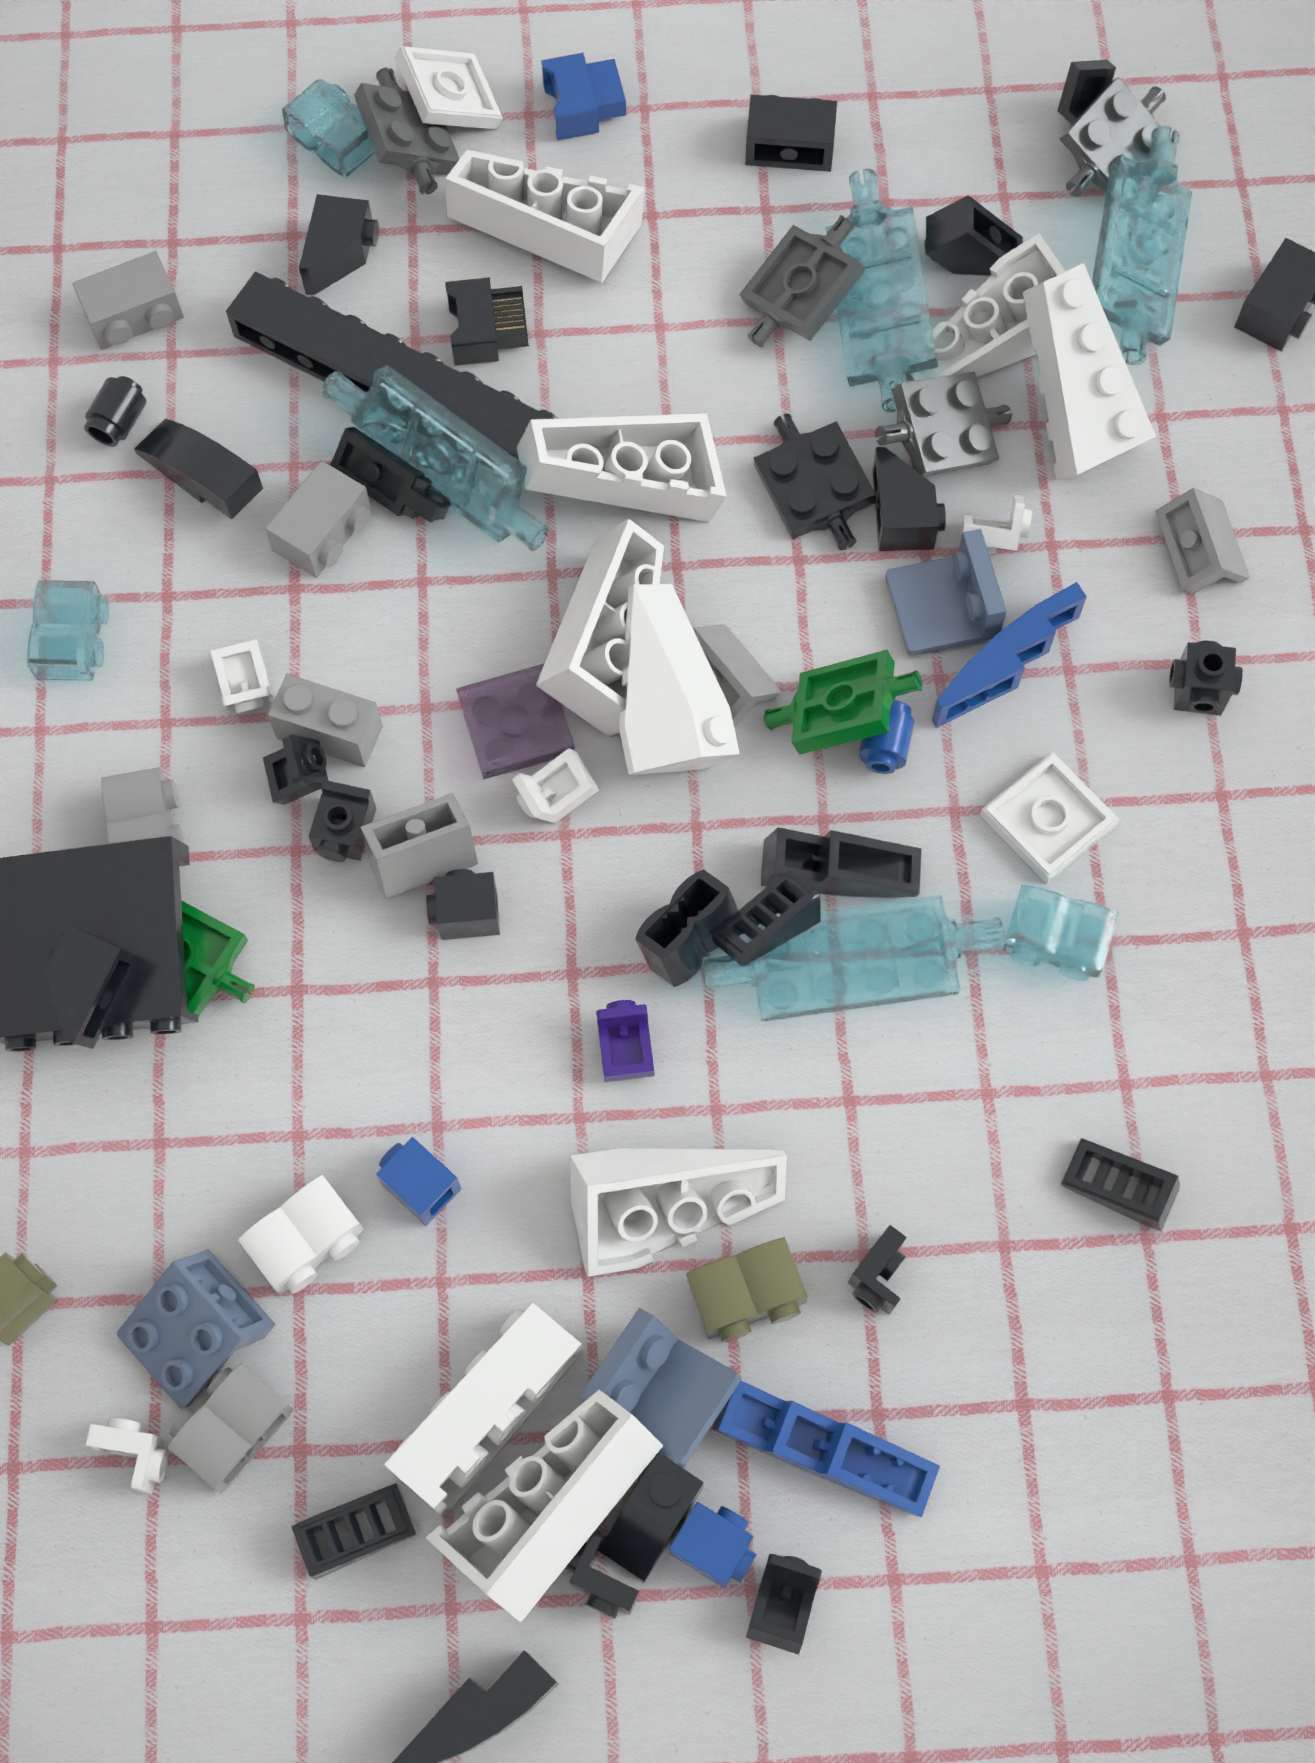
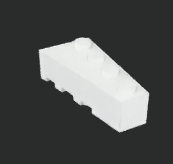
(627, 462)
(484, 1409)
(548, 1504)

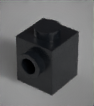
(464, 905)

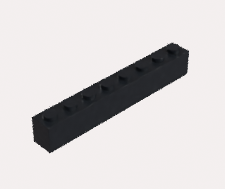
(323, 341)

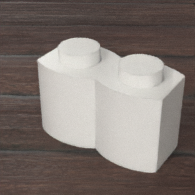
(302, 1236)

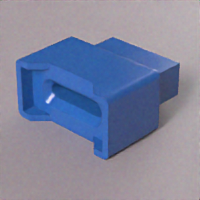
(582, 93)

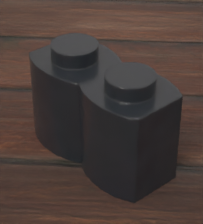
(680, 933)

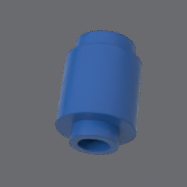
(889, 750)

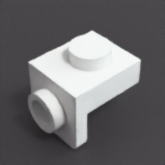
(1002, 533)
(242, 675)
(555, 787)
(124, 1439)

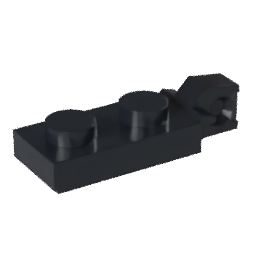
(388, 477)

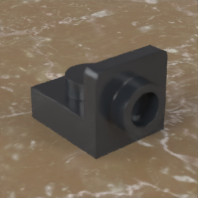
(880, 1261)

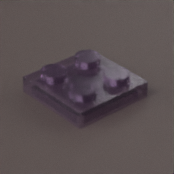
(513, 722)

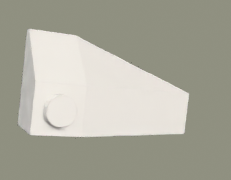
(993, 321)
(673, 700)
(652, 1198)

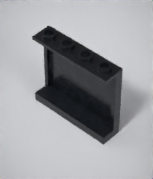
(114, 892)

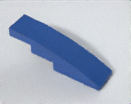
(1002, 660)
(828, 1448)

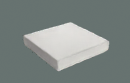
(448, 88)
(1049, 817)

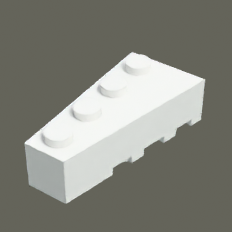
(545, 212)
(1083, 375)
(590, 645)

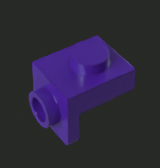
(625, 1041)

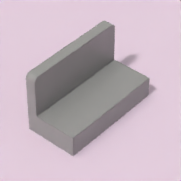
(1201, 540)
(735, 670)

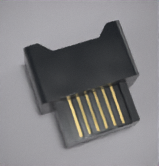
(486, 320)

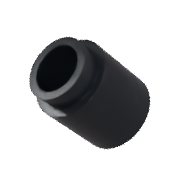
(114, 410)

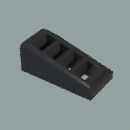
(787, 896)
(1132, 1208)
(304, 1531)

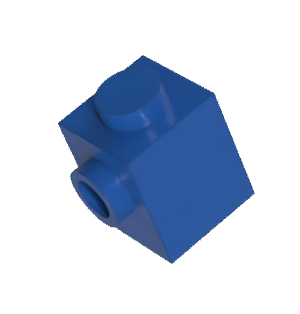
(715, 1544)

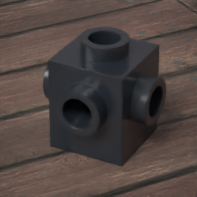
(1205, 678)

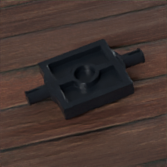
(815, 480)

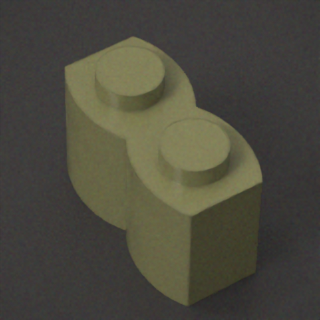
(747, 1289)
(23, 1295)

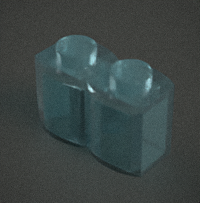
(329, 126)
(66, 630)
(1060, 932)

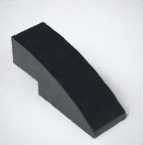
(201, 466)
(843, 863)
(478, 1715)

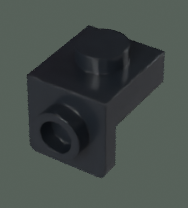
(1083, 85)
(295, 769)
(604, 1592)
(784, 1603)

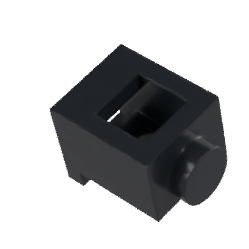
(345, 803)

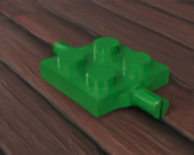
(843, 702)
(209, 959)

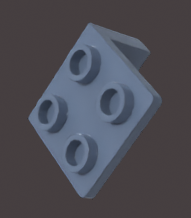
(948, 598)
(192, 1325)
(664, 1385)

